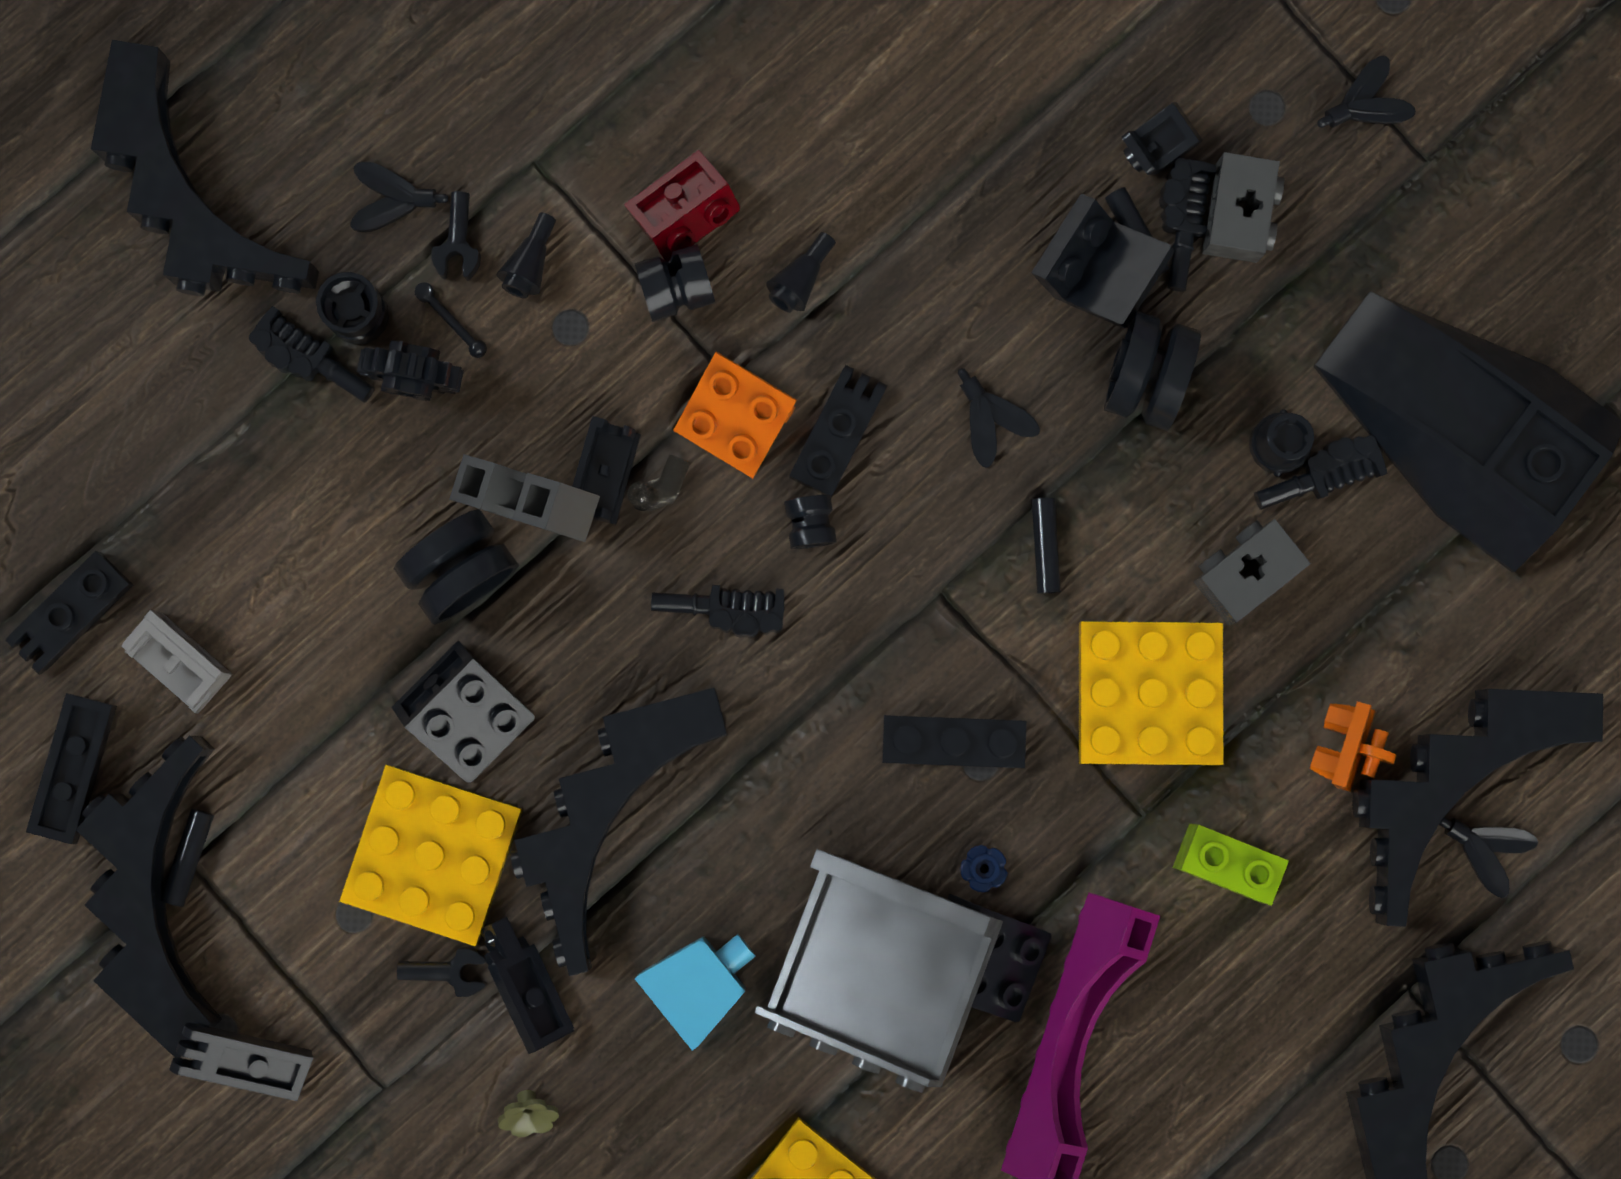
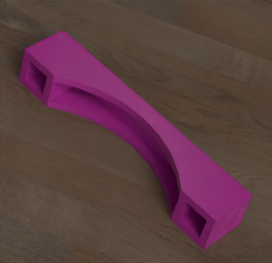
(1106, 949)

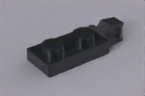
(525, 987)

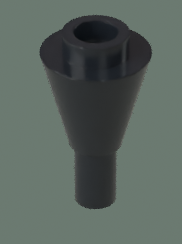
(525, 267)
(794, 283)

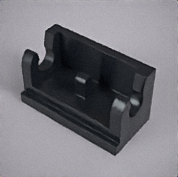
(607, 466)

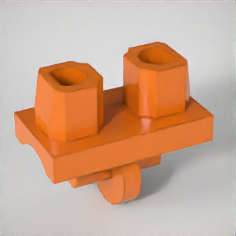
(1343, 765)

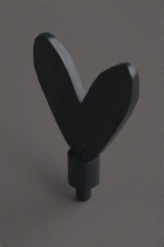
(1359, 101)
(399, 198)
(986, 410)
(1479, 847)

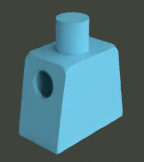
(697, 985)

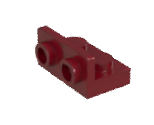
(683, 205)

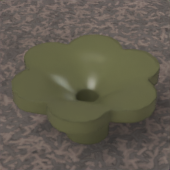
(528, 1115)

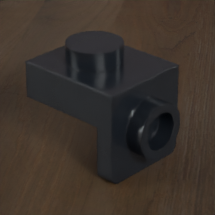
(1160, 140)

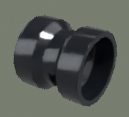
(810, 521)

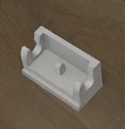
(176, 660)

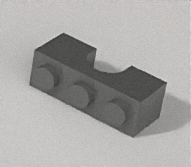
(524, 497)

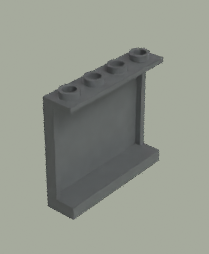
(881, 972)

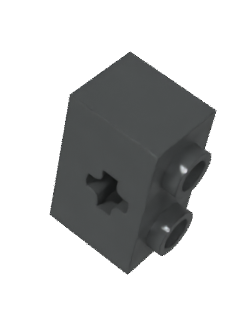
(1228, 231)
(1277, 564)

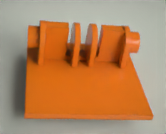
(735, 415)

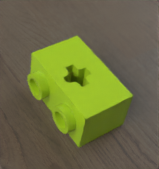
(1230, 864)

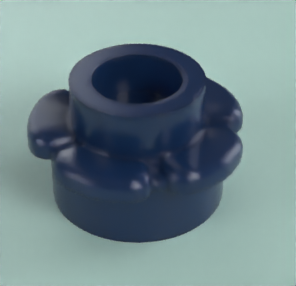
(971, 868)

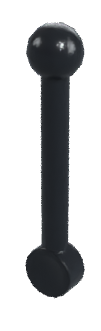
(425, 293)

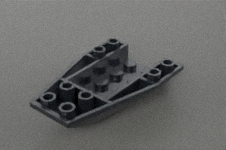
(1471, 426)

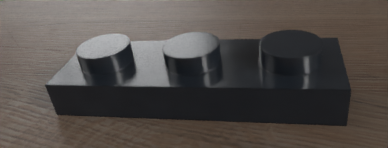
(954, 741)
(71, 768)

